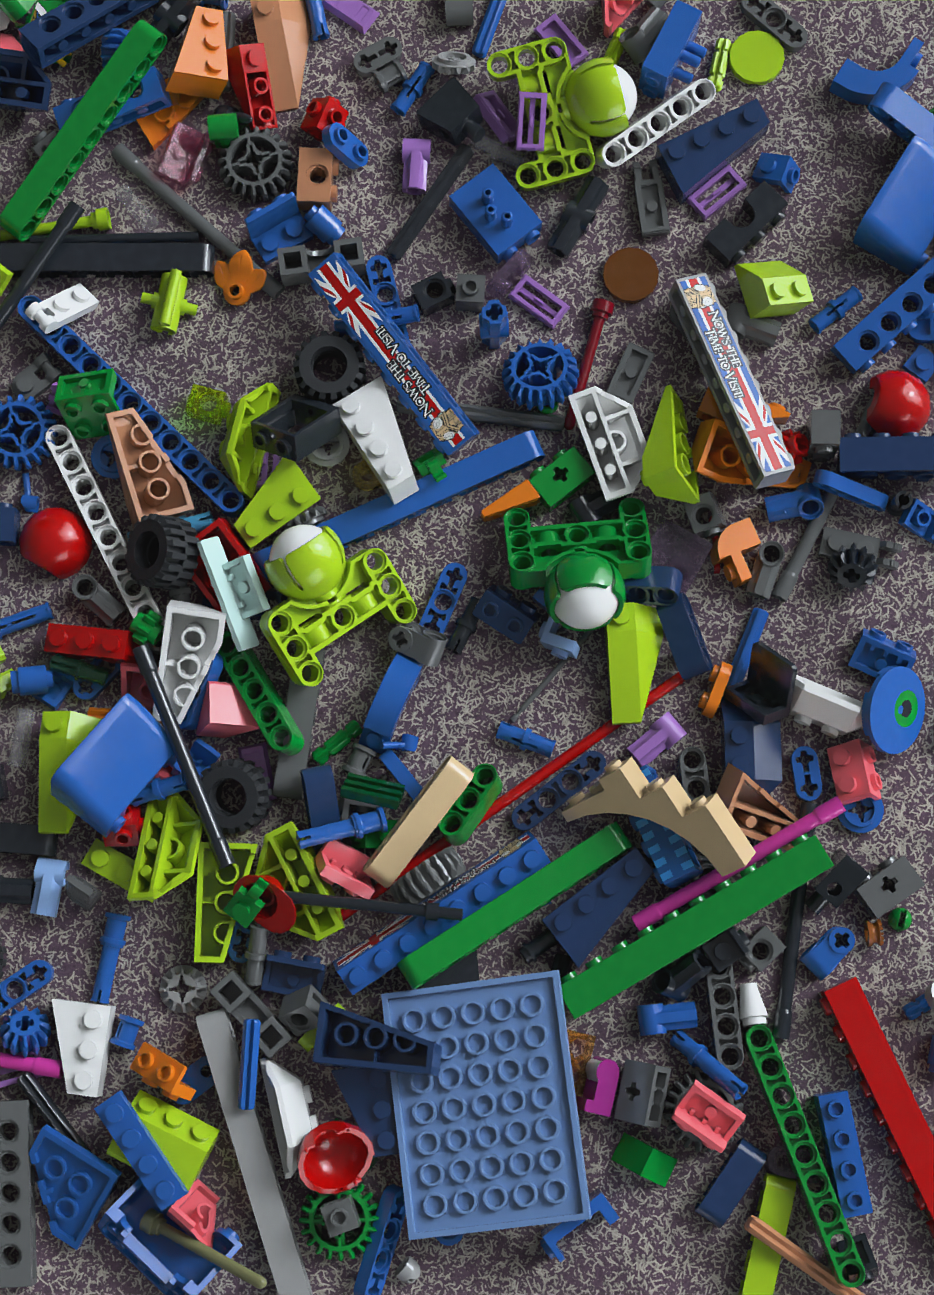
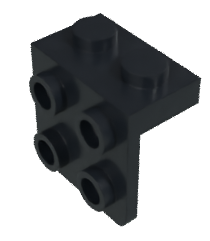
(768, 686)

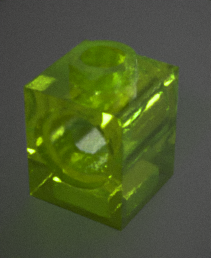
(199, 396)

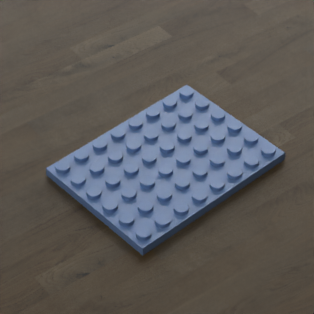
(500, 1124)

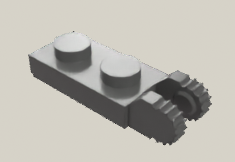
(650, 201)
(630, 373)
(834, 538)

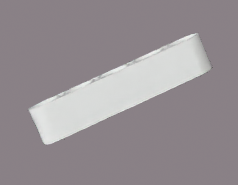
(667, 118)

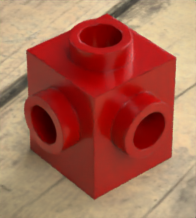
(322, 113)
(130, 832)

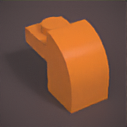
(729, 548)

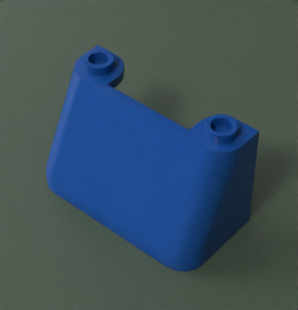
(902, 214)
(113, 765)
(158, 1258)

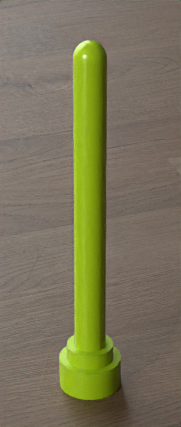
(98, 220)

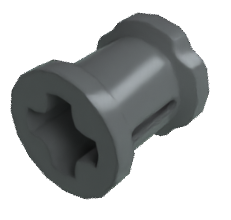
(389, 76)
(359, 759)

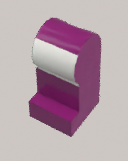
(599, 1086)

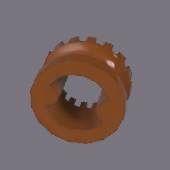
(872, 932)

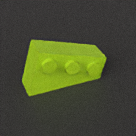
(276, 503)

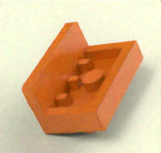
(162, 1071)

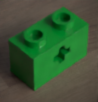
(577, 475)

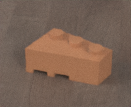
(752, 806)

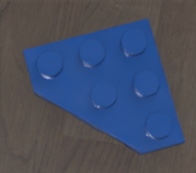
(70, 1184)

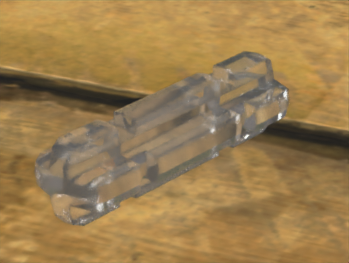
(136, 208)

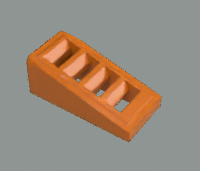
(521, 497)

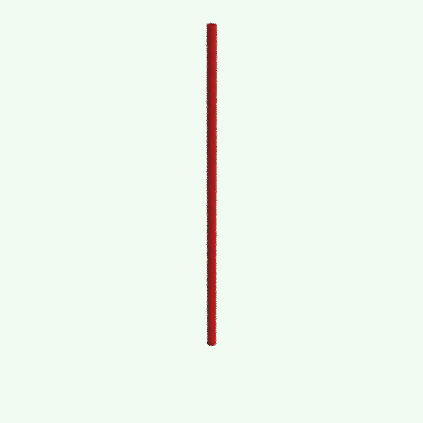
(530, 782)

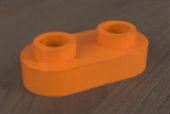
(710, 700)

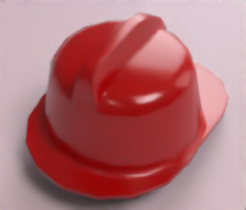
(279, 911)

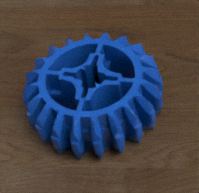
(538, 383)
(30, 430)

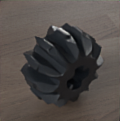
(852, 568)

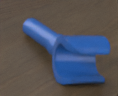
(29, 502)
(407, 743)

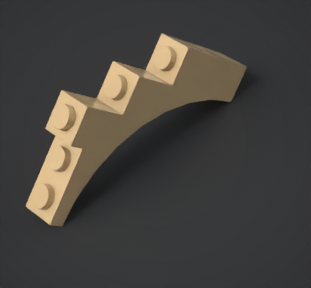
(701, 821)

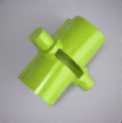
(169, 302)

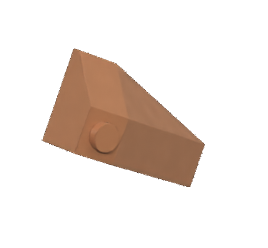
(285, 35)
(145, 472)

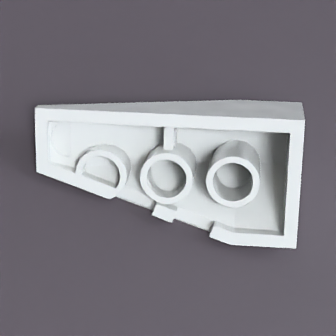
(188, 647)

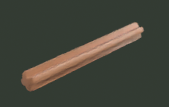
(796, 1256)

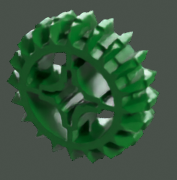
(340, 1245)

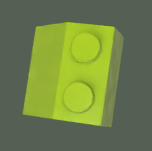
(773, 288)

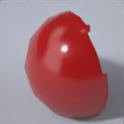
(898, 403)
(56, 541)
(334, 1157)

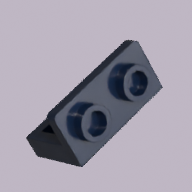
(506, 613)
(289, 975)

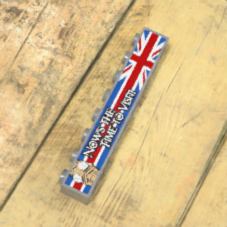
(731, 381)

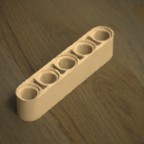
(418, 822)

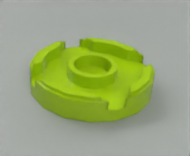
(756, 57)

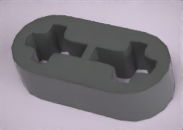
(374, 51)

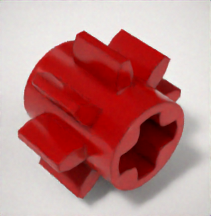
(796, 445)

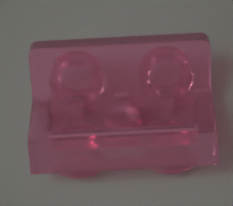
(184, 155)

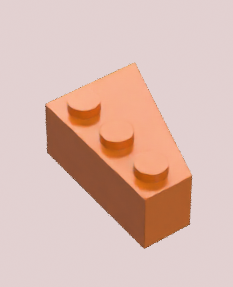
(202, 57)

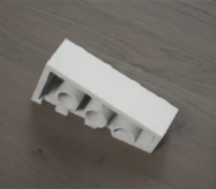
(375, 432)

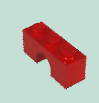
(90, 642)

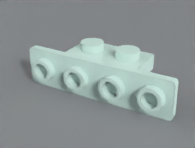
(236, 589)

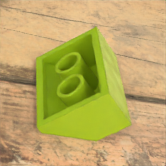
(180, 1136)

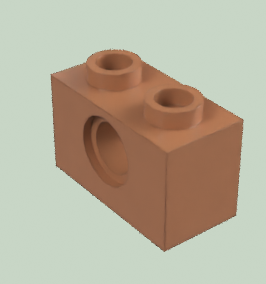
(315, 163)

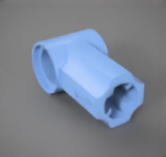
(49, 880)

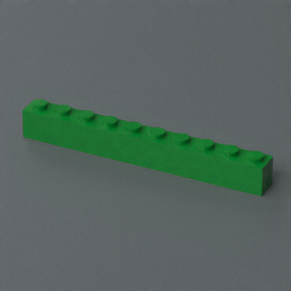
(695, 926)

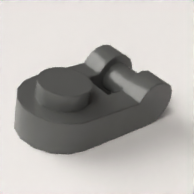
(29, 384)

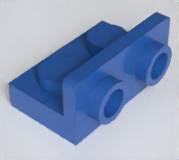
(877, 652)

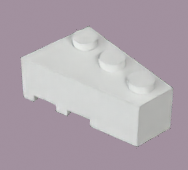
(84, 1044)

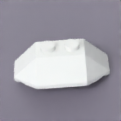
(611, 439)
(825, 708)
(289, 1111)

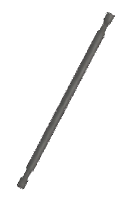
(551, 675)

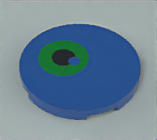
(893, 709)

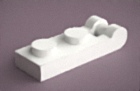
(62, 308)

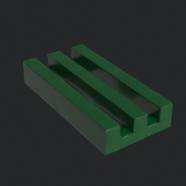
(372, 791)

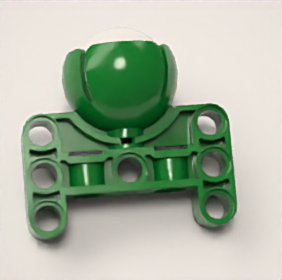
(580, 563)

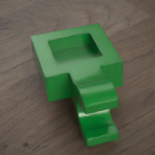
(430, 464)
(246, 903)

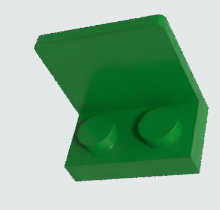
(85, 401)

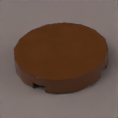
(630, 275)

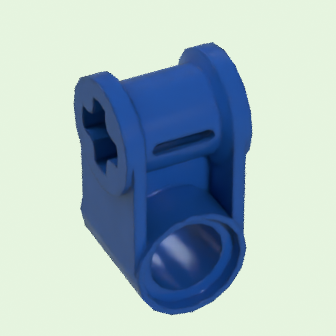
(824, 955)

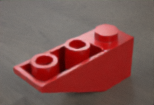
(252, 84)

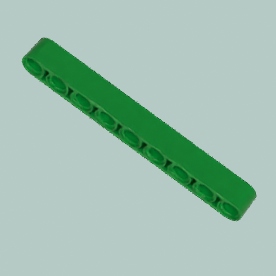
(82, 130)
(514, 905)
(814, 1166)

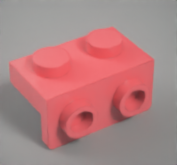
(854, 771)
(344, 866)
(707, 1116)

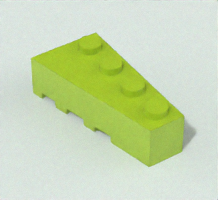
(213, 893)

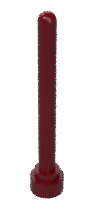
(601, 311)

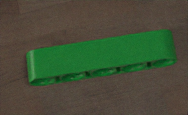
(267, 702)

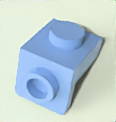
(560, 646)

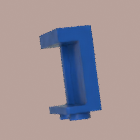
(556, 1231)

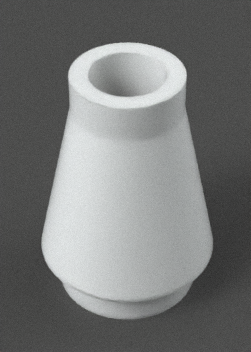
(752, 1008)

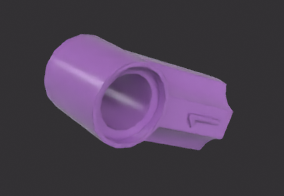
(416, 161)
(661, 736)

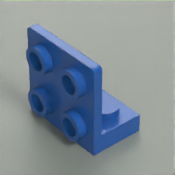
(277, 227)

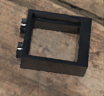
(319, 427)

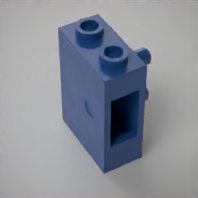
(670, 50)
(496, 214)

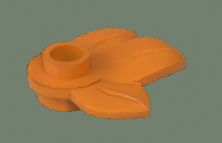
(239, 274)

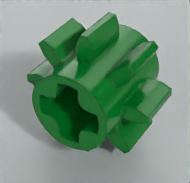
(147, 628)

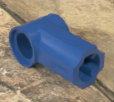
(794, 504)
(660, 1018)

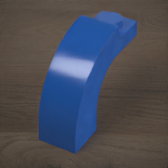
(860, 84)
(390, 701)

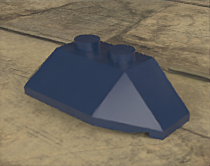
(22, 83)
(750, 746)

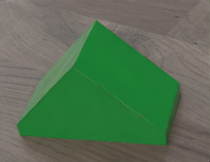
(644, 1159)

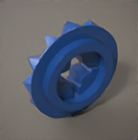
(101, 461)
(870, 819)

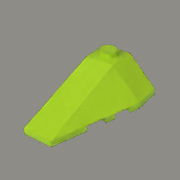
(668, 453)
(632, 655)
(58, 738)

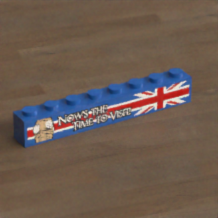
(393, 354)
(468, 892)

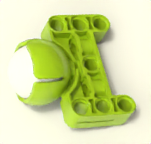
(592, 101)
(312, 568)

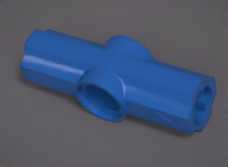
(493, 324)

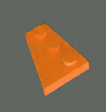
(160, 124)

